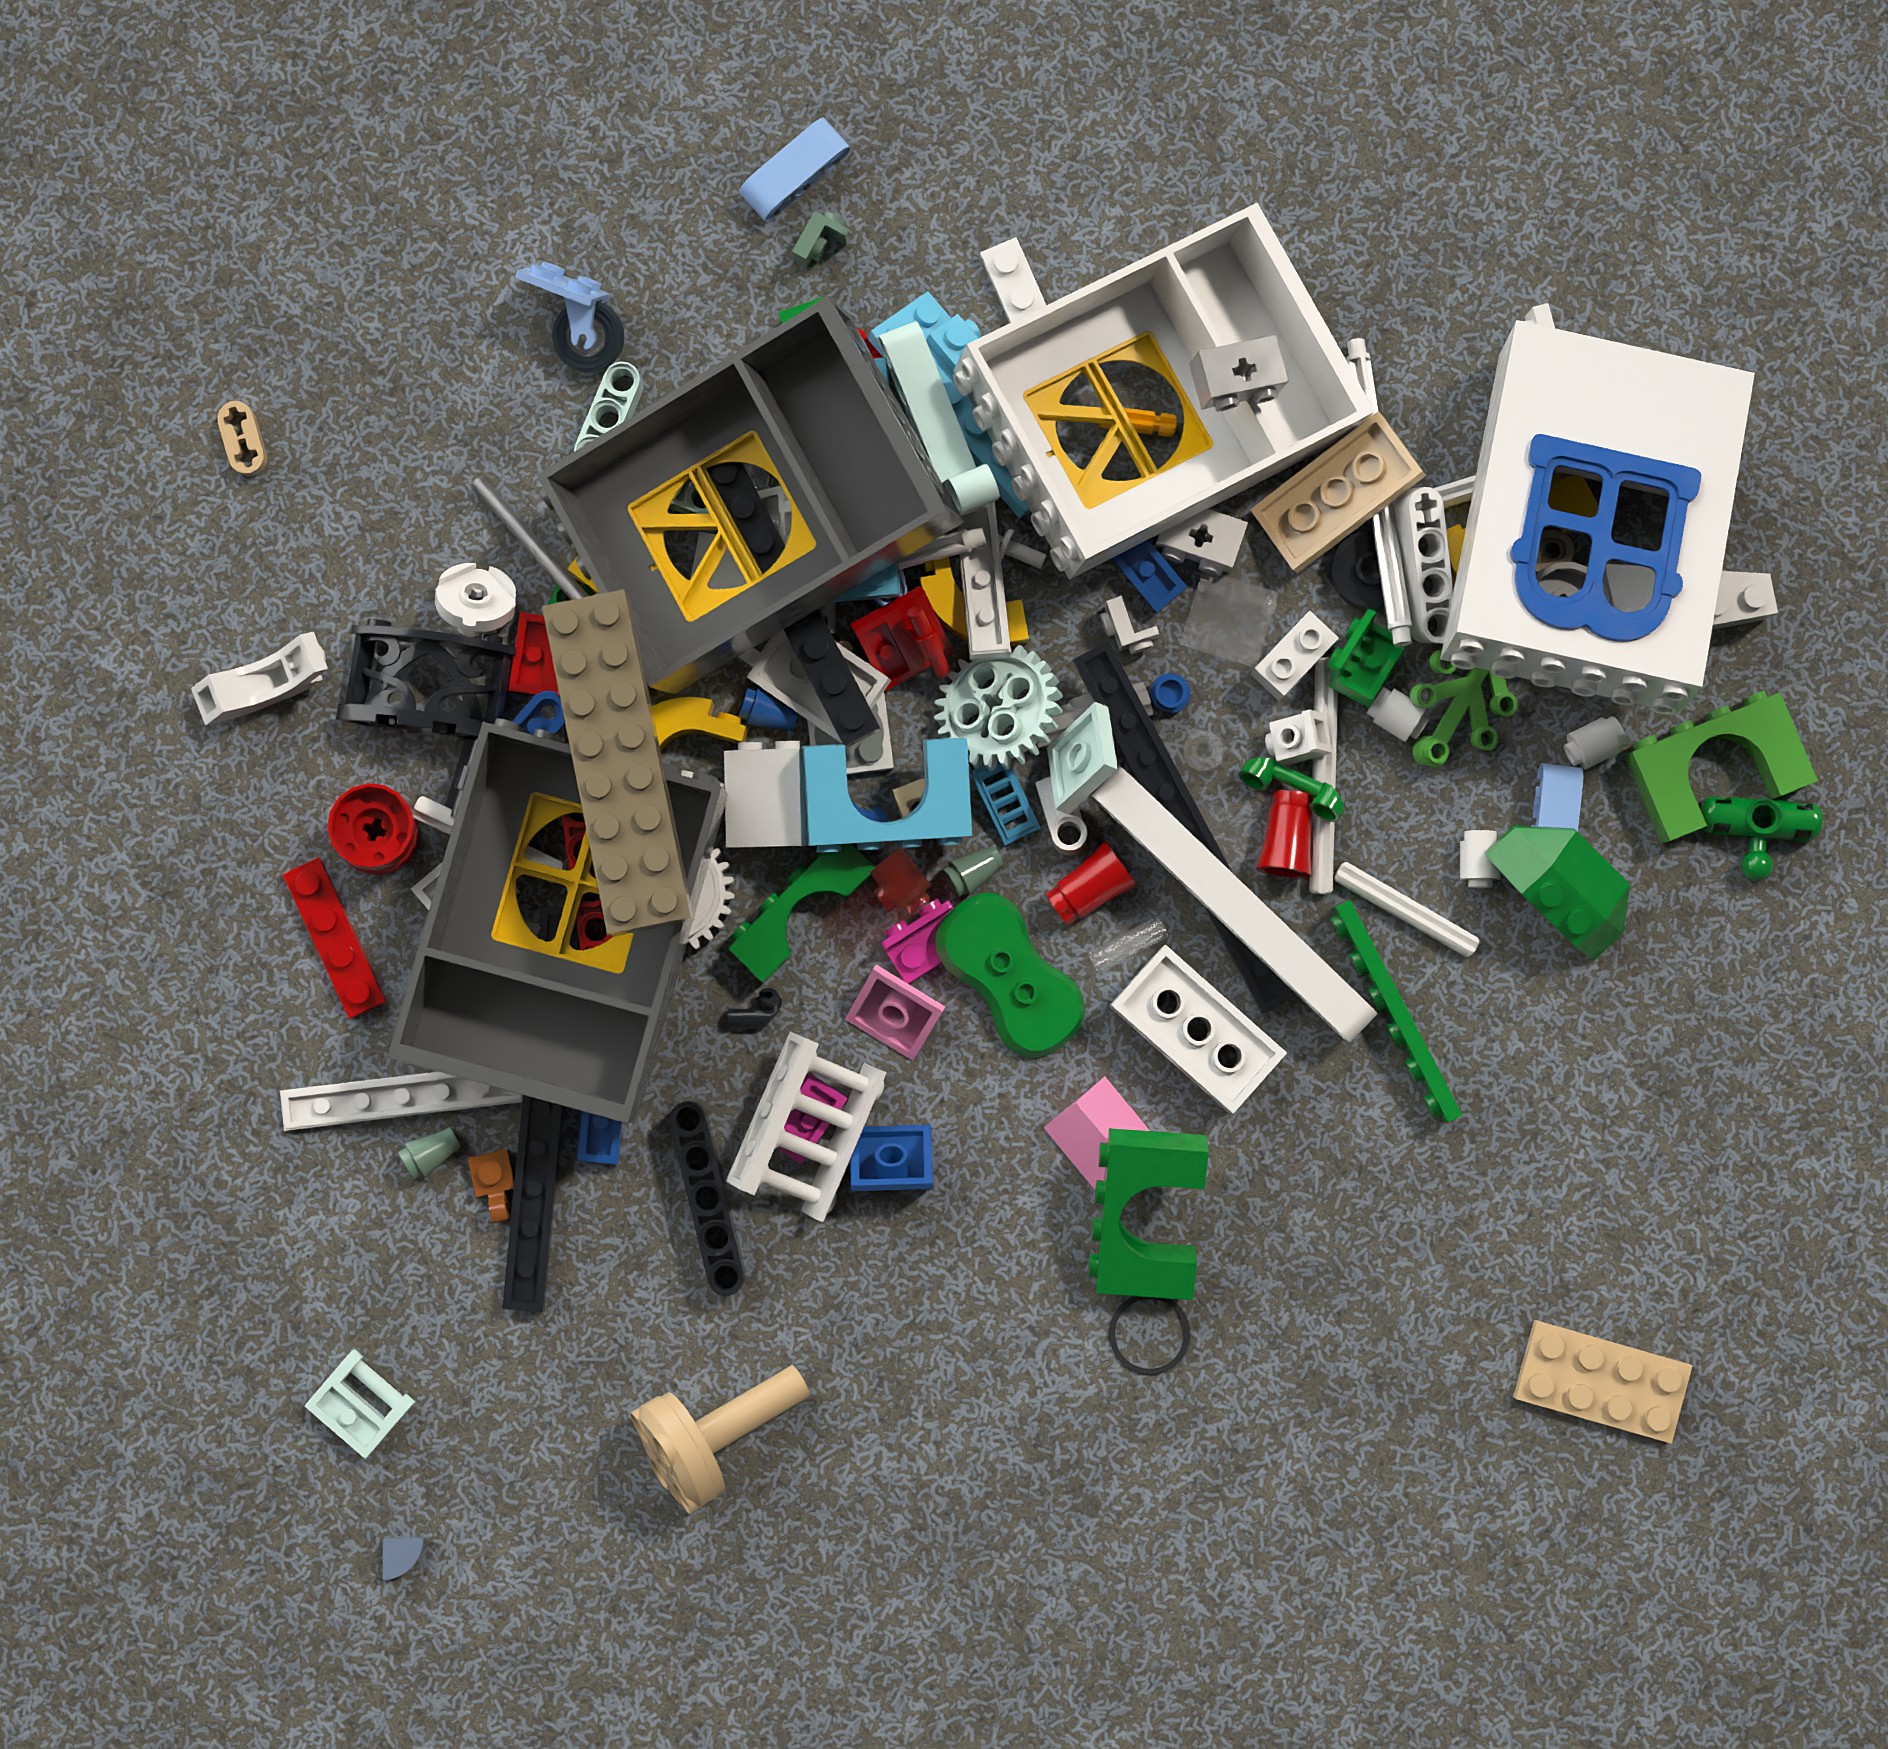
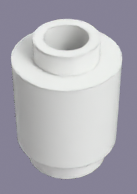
(1397, 714)
(1595, 742)
(1474, 863)

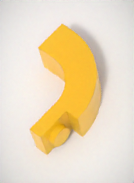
(949, 604)
(692, 716)

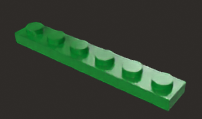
(1401, 1027)

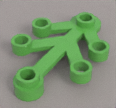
(1466, 694)

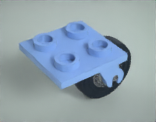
(587, 330)

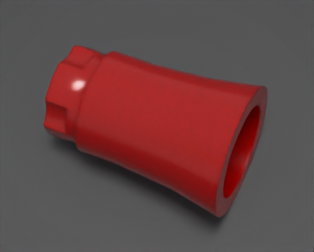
(1288, 836)
(1090, 885)

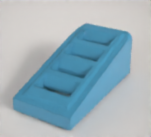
(1019, 831)

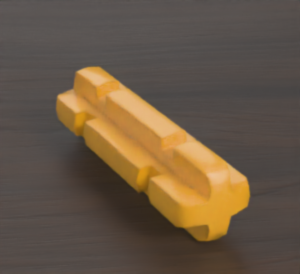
(1147, 422)

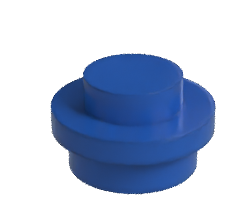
(1170, 693)

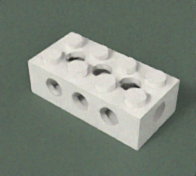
(1225, 1026)

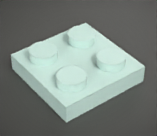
(1082, 758)

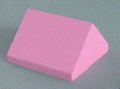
(894, 1012)
(1087, 1123)

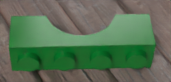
(764, 943)

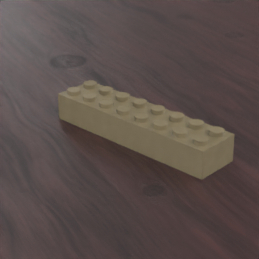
(618, 763)

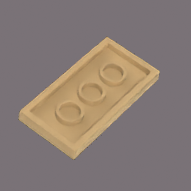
(1338, 492)
(1602, 1381)

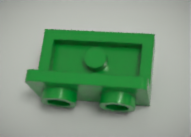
(1365, 661)

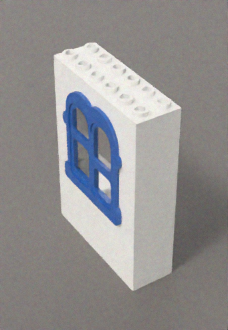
(1621, 421)

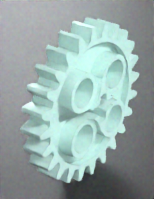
(1000, 707)

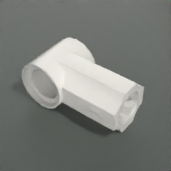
(1057, 820)

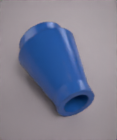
(765, 710)

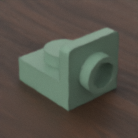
(812, 241)

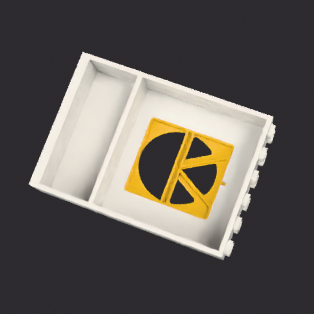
(1159, 312)

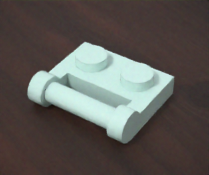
(350, 1414)

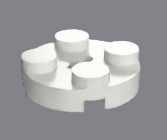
(475, 616)

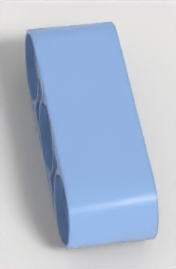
(793, 168)
(1558, 797)

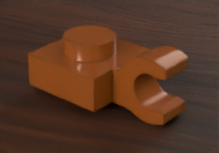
(493, 1176)

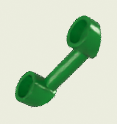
(1259, 772)

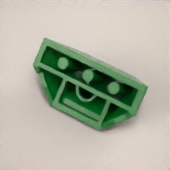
(1565, 883)

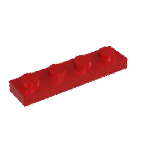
(334, 938)

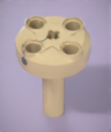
(684, 1448)

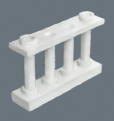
(768, 1123)

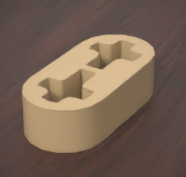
(233, 441)

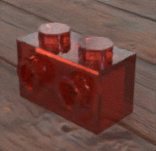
(900, 884)

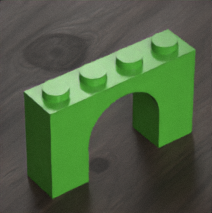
(1760, 727)

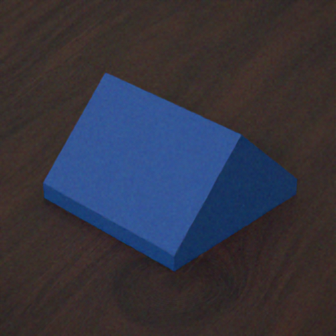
(892, 1158)

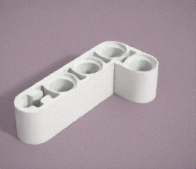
(1433, 564)

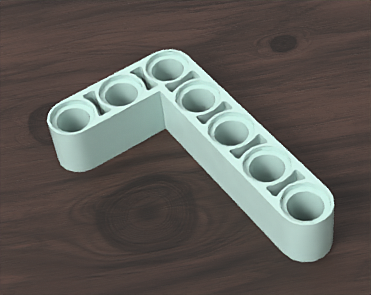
(624, 404)
(935, 419)

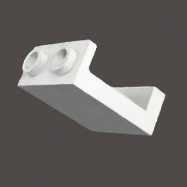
(765, 795)

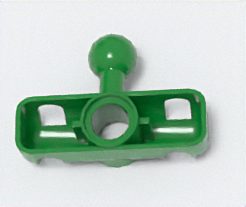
(1783, 823)

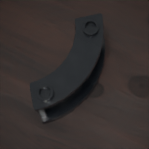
(373, 706)

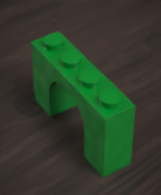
(1131, 1164)

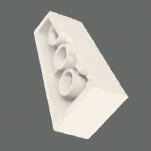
(1740, 598)

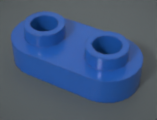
(531, 718)

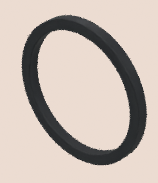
(1146, 1371)

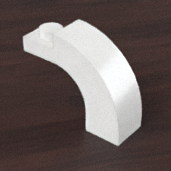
(262, 683)

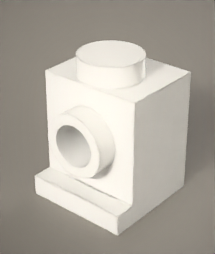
(1310, 738)

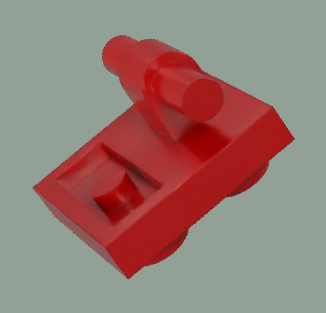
(904, 638)
(533, 663)

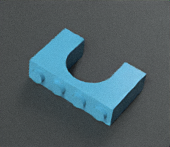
(941, 813)

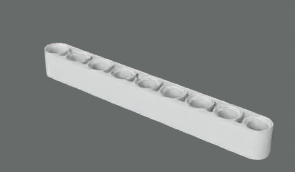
(1234, 904)

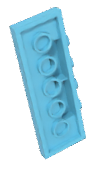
(946, 342)

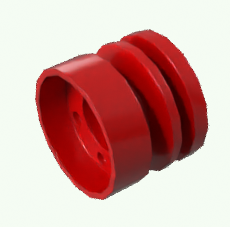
(363, 809)

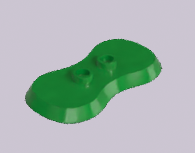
(991, 951)

